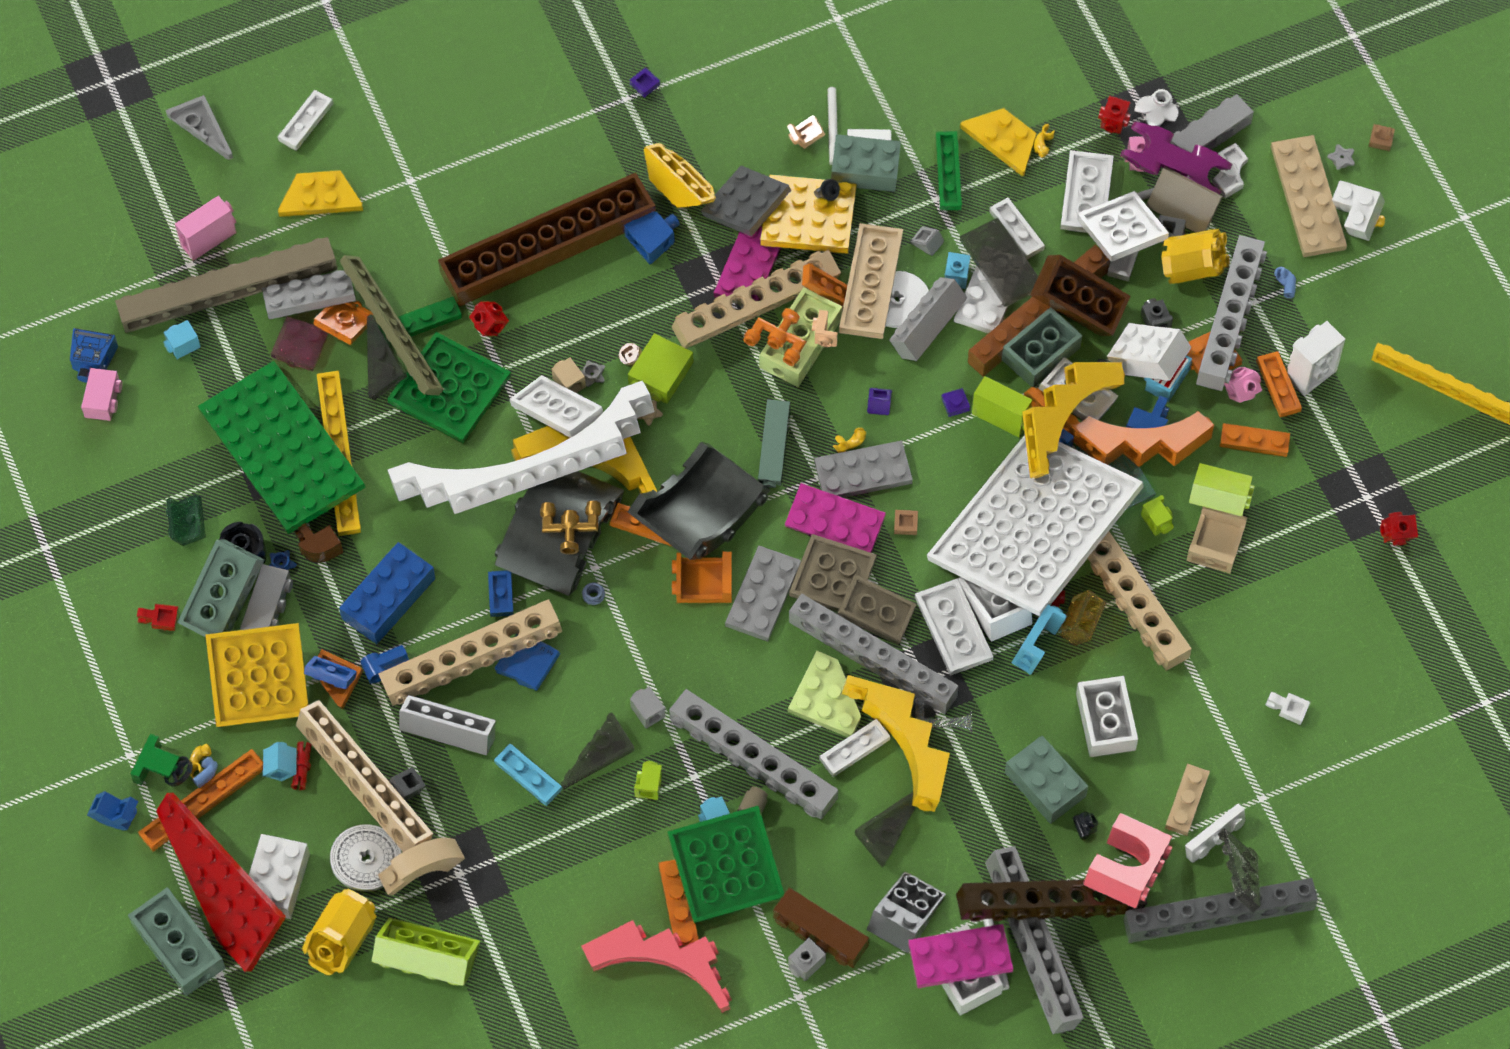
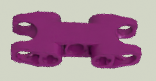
(1161, 153)

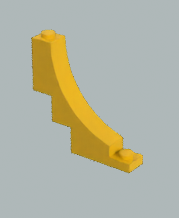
(1046, 423)
(626, 468)
(893, 711)

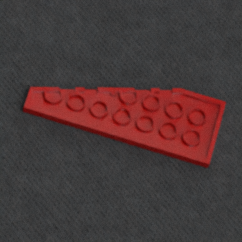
(232, 902)

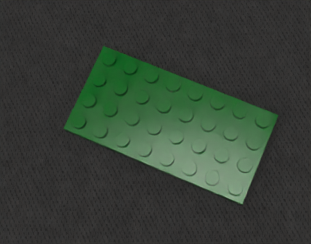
(281, 447)

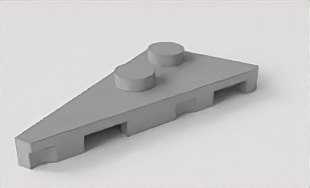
(199, 120)

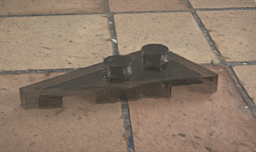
(383, 363)
(606, 747)
(884, 830)

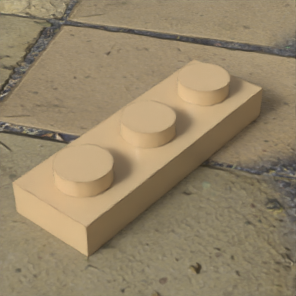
(1187, 799)

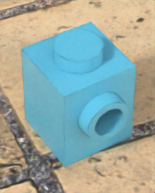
(958, 268)
(181, 339)
(279, 761)
(712, 808)

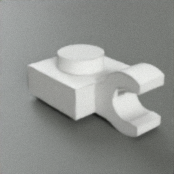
(1291, 708)

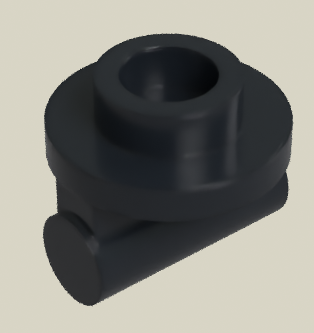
(828, 190)
(1085, 824)

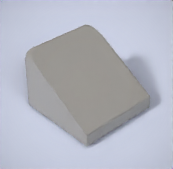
(927, 240)

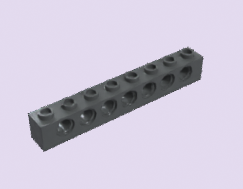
(1218, 911)

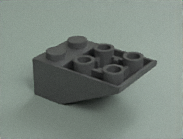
(905, 911)

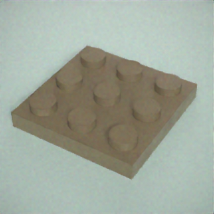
(829, 570)

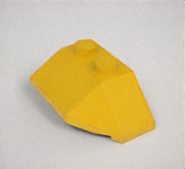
(676, 177)

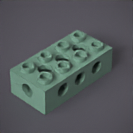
(235, 589)
(179, 926)

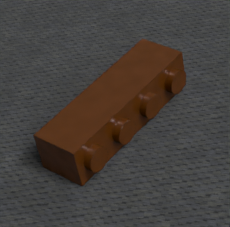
(821, 927)

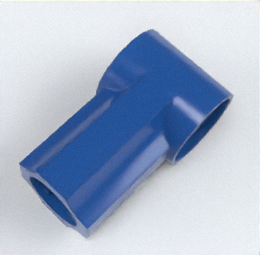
(377, 663)

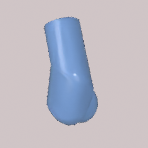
(1288, 280)
(207, 774)

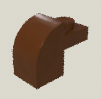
(318, 546)

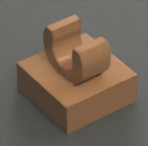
(1381, 137)

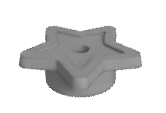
(1342, 162)
(596, 369)

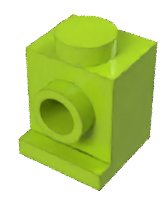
(1157, 516)
(648, 781)

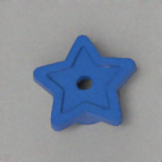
(282, 557)

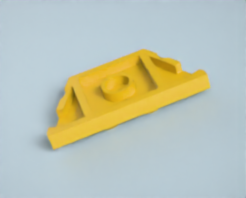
(1003, 137)
(319, 195)

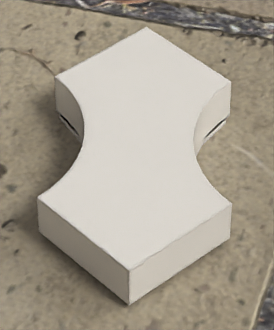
(1230, 180)

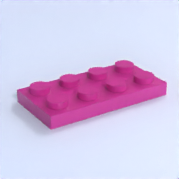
(746, 264)
(835, 518)
(960, 956)

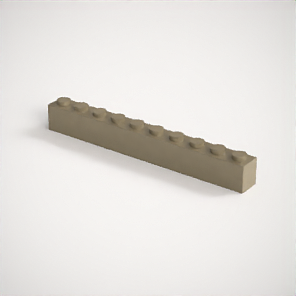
(225, 284)

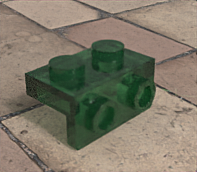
(185, 520)

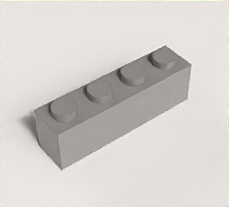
(1215, 125)
(928, 318)
(267, 598)
(447, 725)

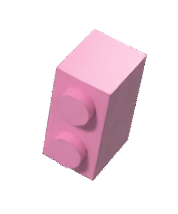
(101, 394)

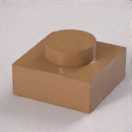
(906, 522)

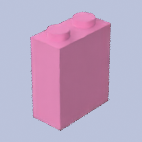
(206, 227)

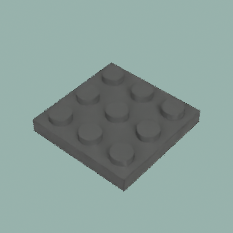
(746, 200)

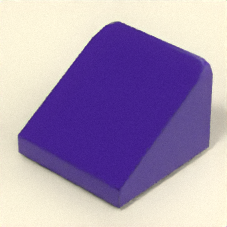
(879, 401)

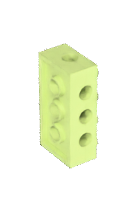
(807, 306)

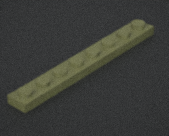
(391, 325)

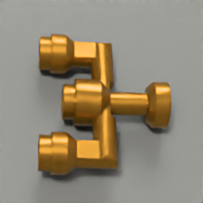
(569, 523)

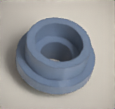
(596, 588)

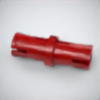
(302, 765)

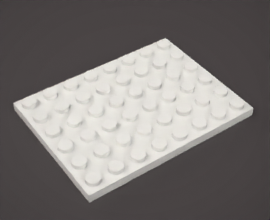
(1035, 533)

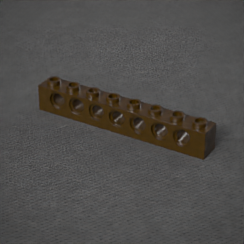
(1039, 893)

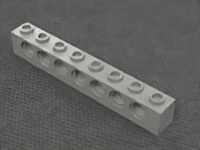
(1230, 313)
(873, 653)
(690, 705)
(1038, 950)

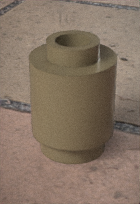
(754, 797)

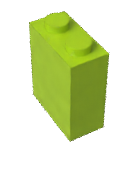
(661, 367)
(1000, 406)
(1221, 490)

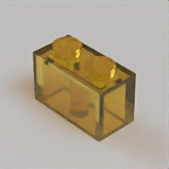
(1082, 617)

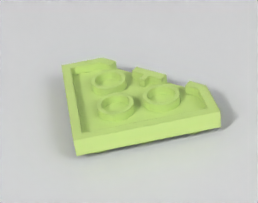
(821, 697)

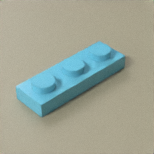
(528, 774)

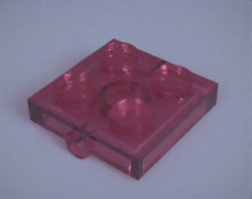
(299, 344)

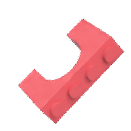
(1126, 882)

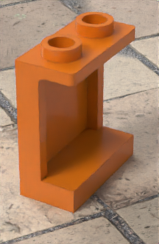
(703, 579)

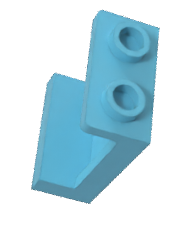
(1028, 654)

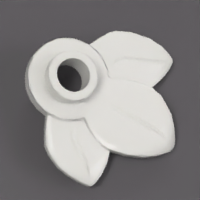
(1157, 111)

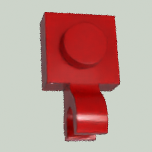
(162, 616)

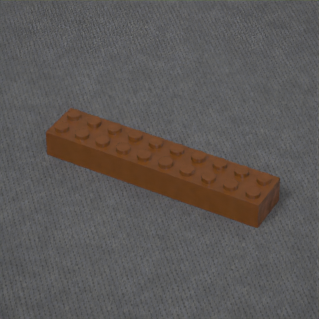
(544, 239)

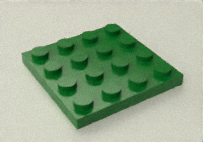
(468, 386)
(725, 864)

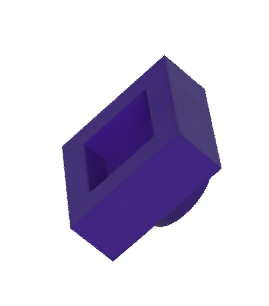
(644, 82)
(955, 402)

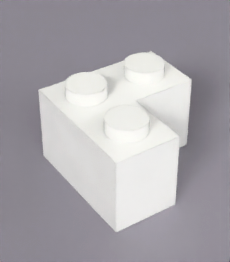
(1363, 208)

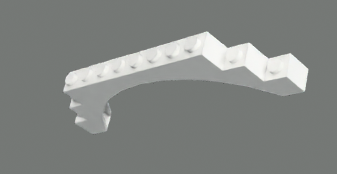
(479, 486)

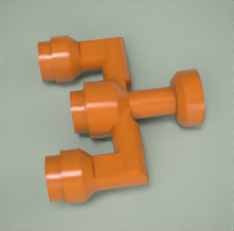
(778, 336)

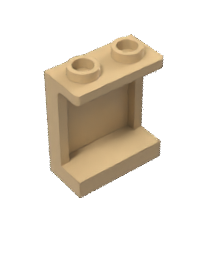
(1216, 539)

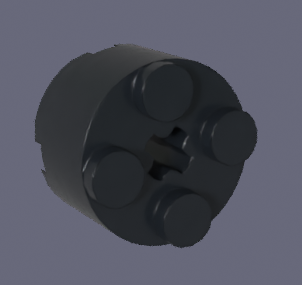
(245, 536)

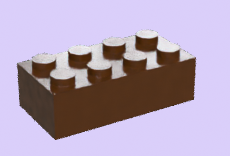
(1080, 295)

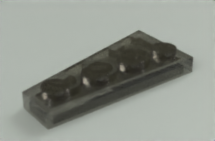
(1244, 868)

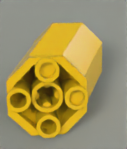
(1195, 256)
(339, 932)

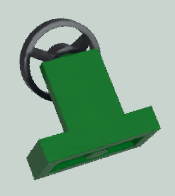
(160, 762)

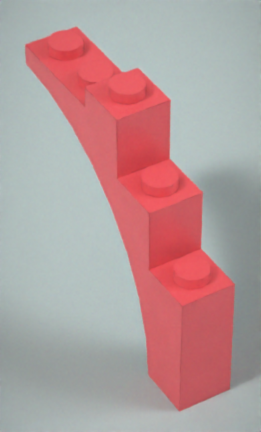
(694, 960)

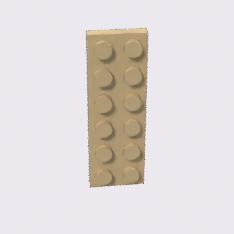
(1308, 196)
(871, 281)

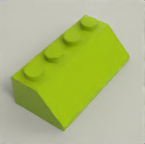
(425, 951)

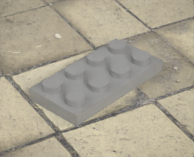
(308, 294)
(864, 470)
(763, 593)

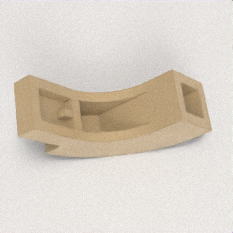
(429, 856)

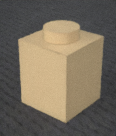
(568, 375)

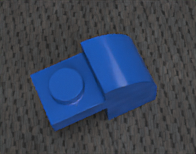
(1143, 419)
(113, 811)

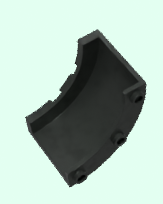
(701, 503)
(538, 554)

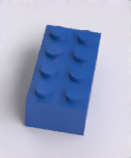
(387, 593)

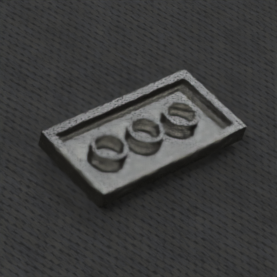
(1000, 261)

